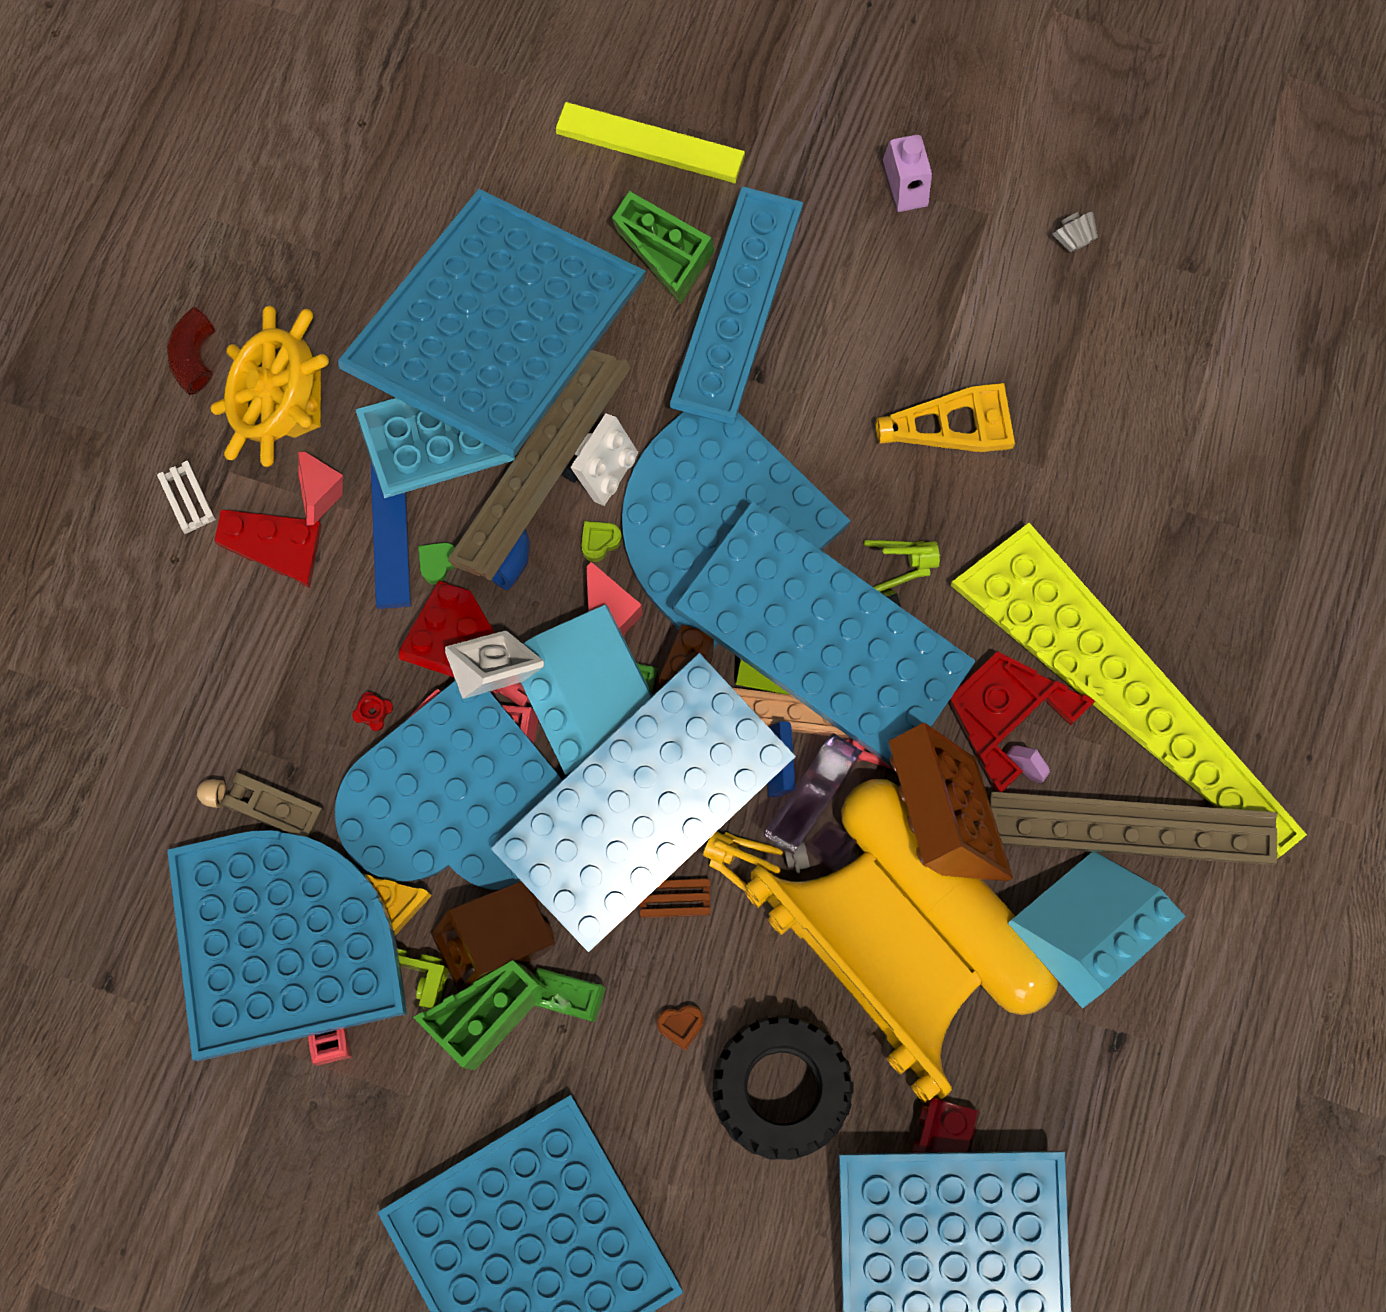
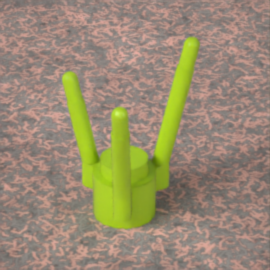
(920, 555)

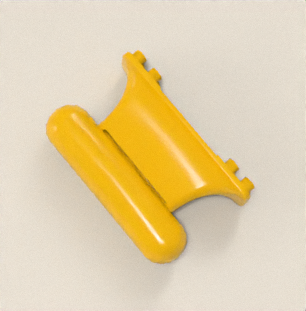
(906, 936)

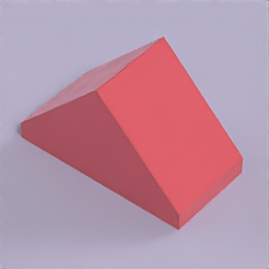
(319, 486)

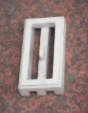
(175, 474)

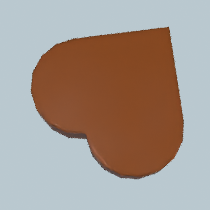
(681, 1025)

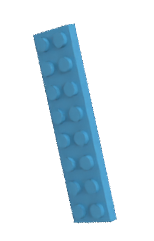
(736, 306)

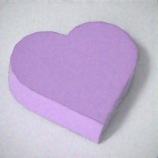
(1030, 762)

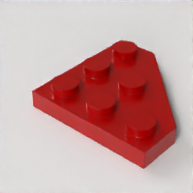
(445, 620)

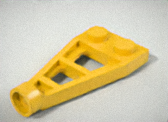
(990, 416)

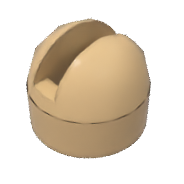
(211, 792)

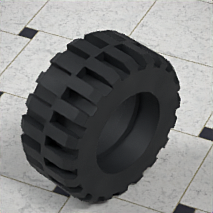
(832, 1078)

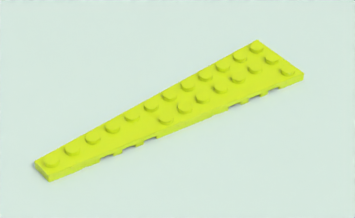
(1069, 630)

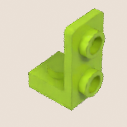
(432, 987)

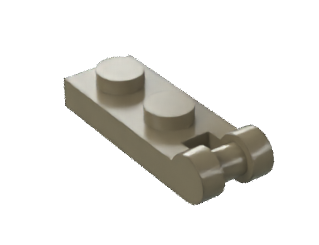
(273, 807)

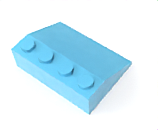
(417, 449)
(585, 684)
(1095, 925)

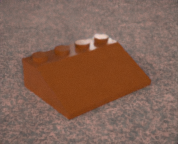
(947, 806)

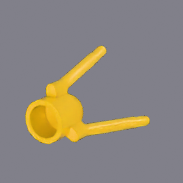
(725, 848)

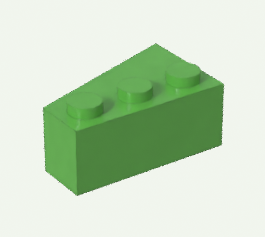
(664, 243)
(483, 1014)

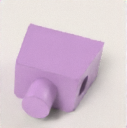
(908, 162)

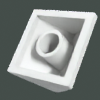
(491, 663)

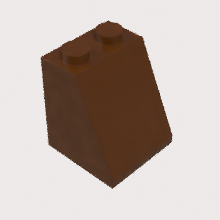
(492, 933)

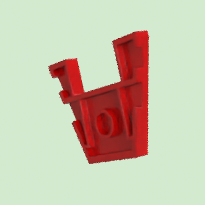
(998, 701)

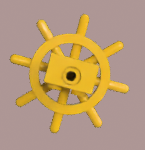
(281, 390)

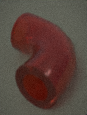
(185, 348)

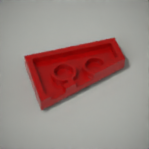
(273, 541)

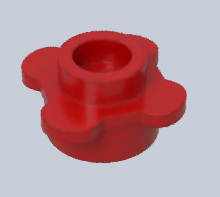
(368, 702)

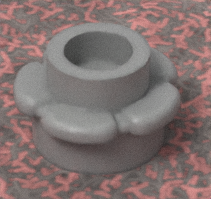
(799, 859)

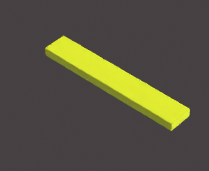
(650, 142)

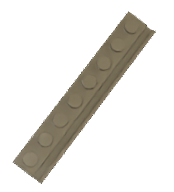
(538, 465)
(1136, 828)

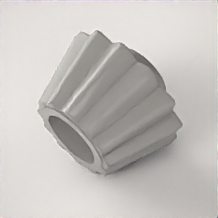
(1077, 231)

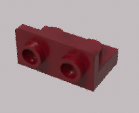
(946, 1127)

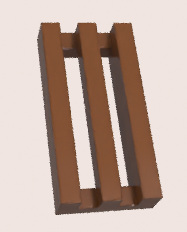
(667, 898)

